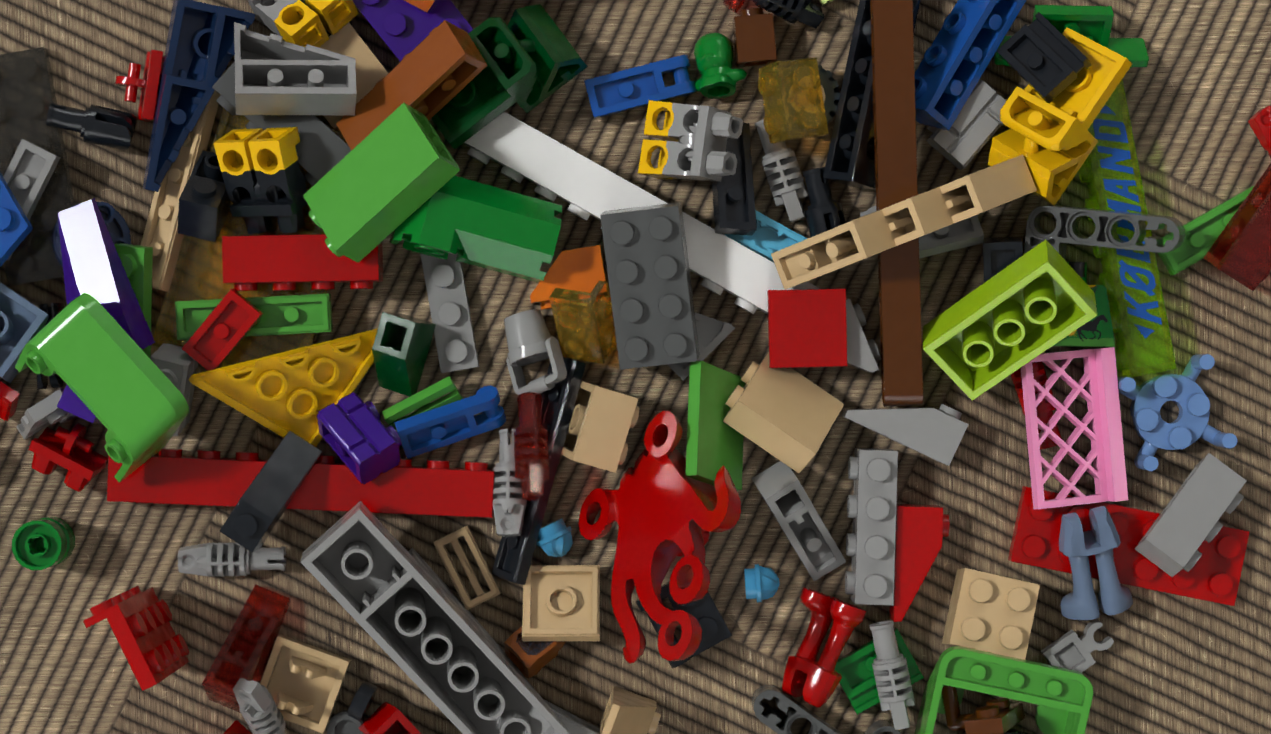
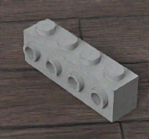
(873, 527)

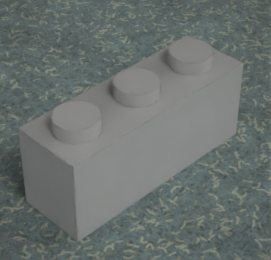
(1192, 516)

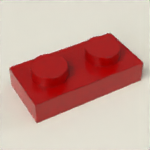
(222, 330)

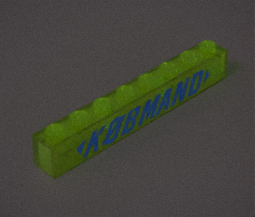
(1129, 275)

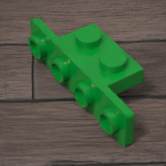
(1093, 23)

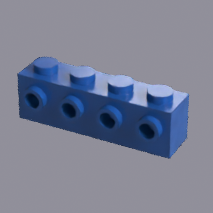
(960, 58)

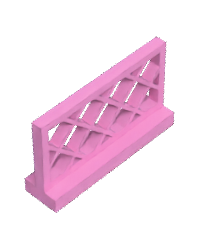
(1103, 429)

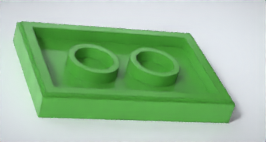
(709, 439)

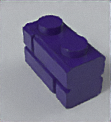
(359, 437)

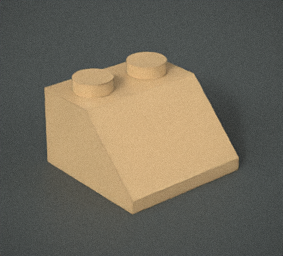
(600, 427)

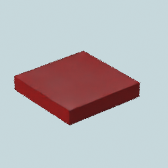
(807, 328)

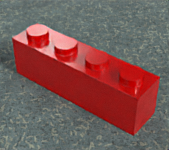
(293, 260)

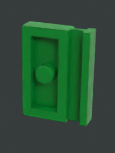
(858, 673)

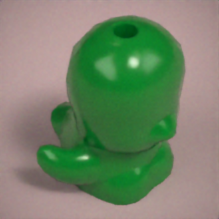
(714, 62)

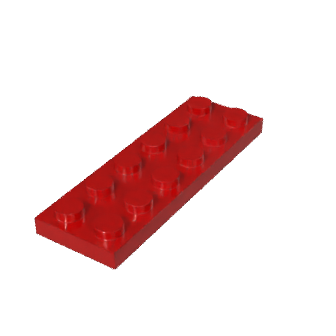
(1211, 579)

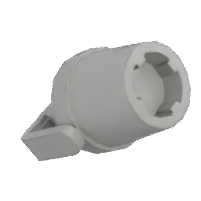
(531, 343)

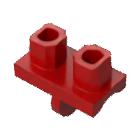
(148, 84)
(69, 451)

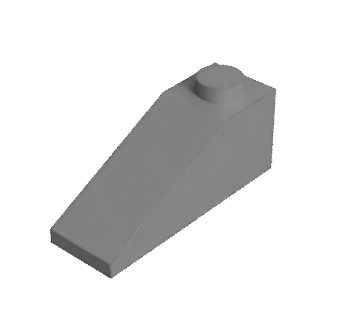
(919, 428)
(799, 520)

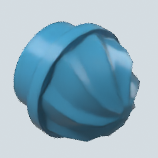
(555, 538)
(760, 583)

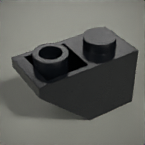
(204, 200)

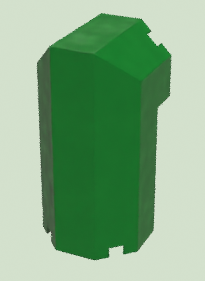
(484, 228)

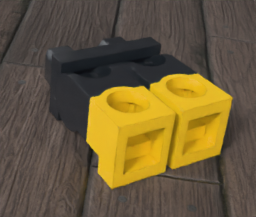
(263, 177)

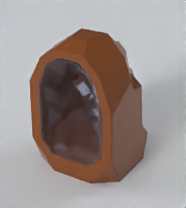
(530, 656)

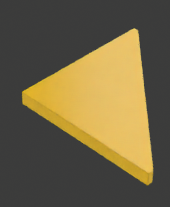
(293, 385)

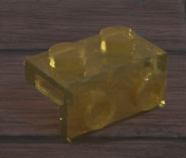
(792, 100)
(584, 323)

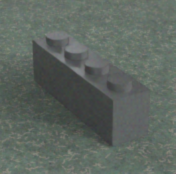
(318, 145)

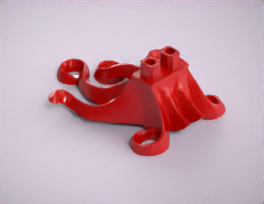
(658, 519)

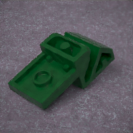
(524, 66)

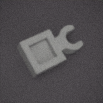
(1074, 651)

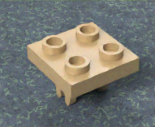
(304, 681)

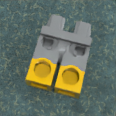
(304, 20)
(701, 146)

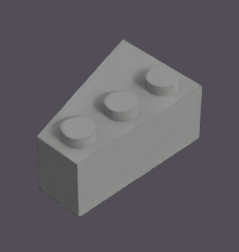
(290, 78)

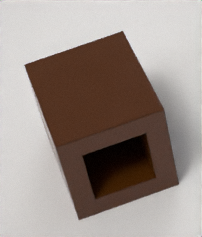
(754, 38)

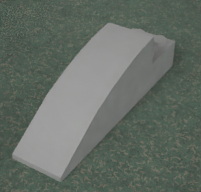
(425, 629)

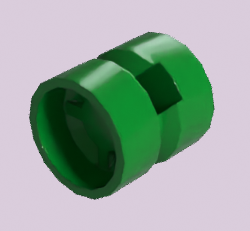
(43, 543)

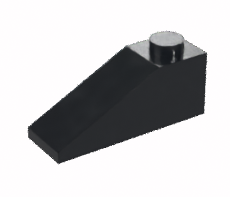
(271, 492)

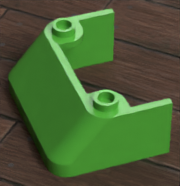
(110, 379)
(1060, 693)

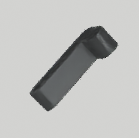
(1105, 230)
(784, 701)

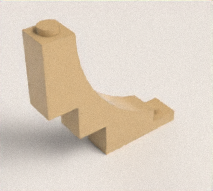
(904, 221)

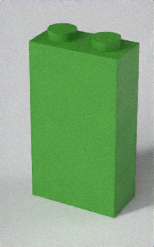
(380, 183)

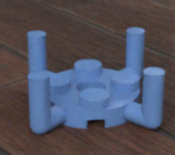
(1192, 417)

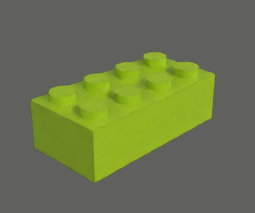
(1009, 320)

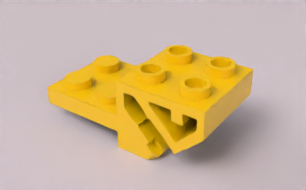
(1056, 133)

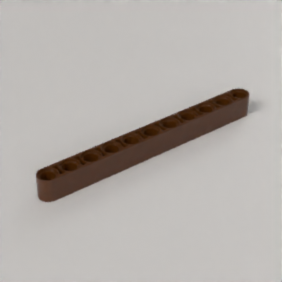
(896, 181)

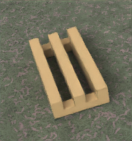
(453, 573)

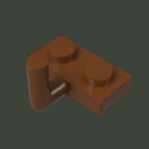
(991, 719)

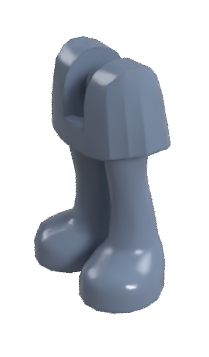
(1078, 545)

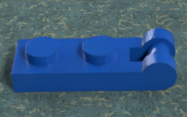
(638, 85)
(451, 422)

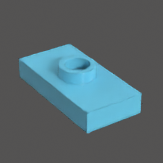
(768, 237)

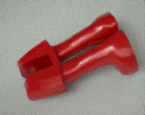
(802, 672)

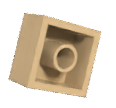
(991, 613)

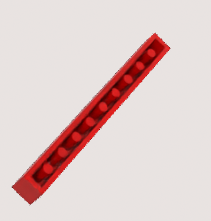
(328, 486)

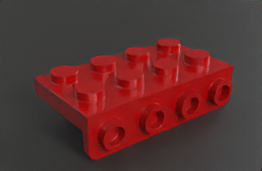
(143, 634)

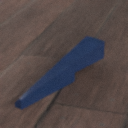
(194, 60)

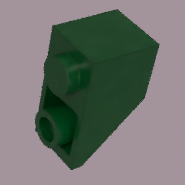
(401, 351)

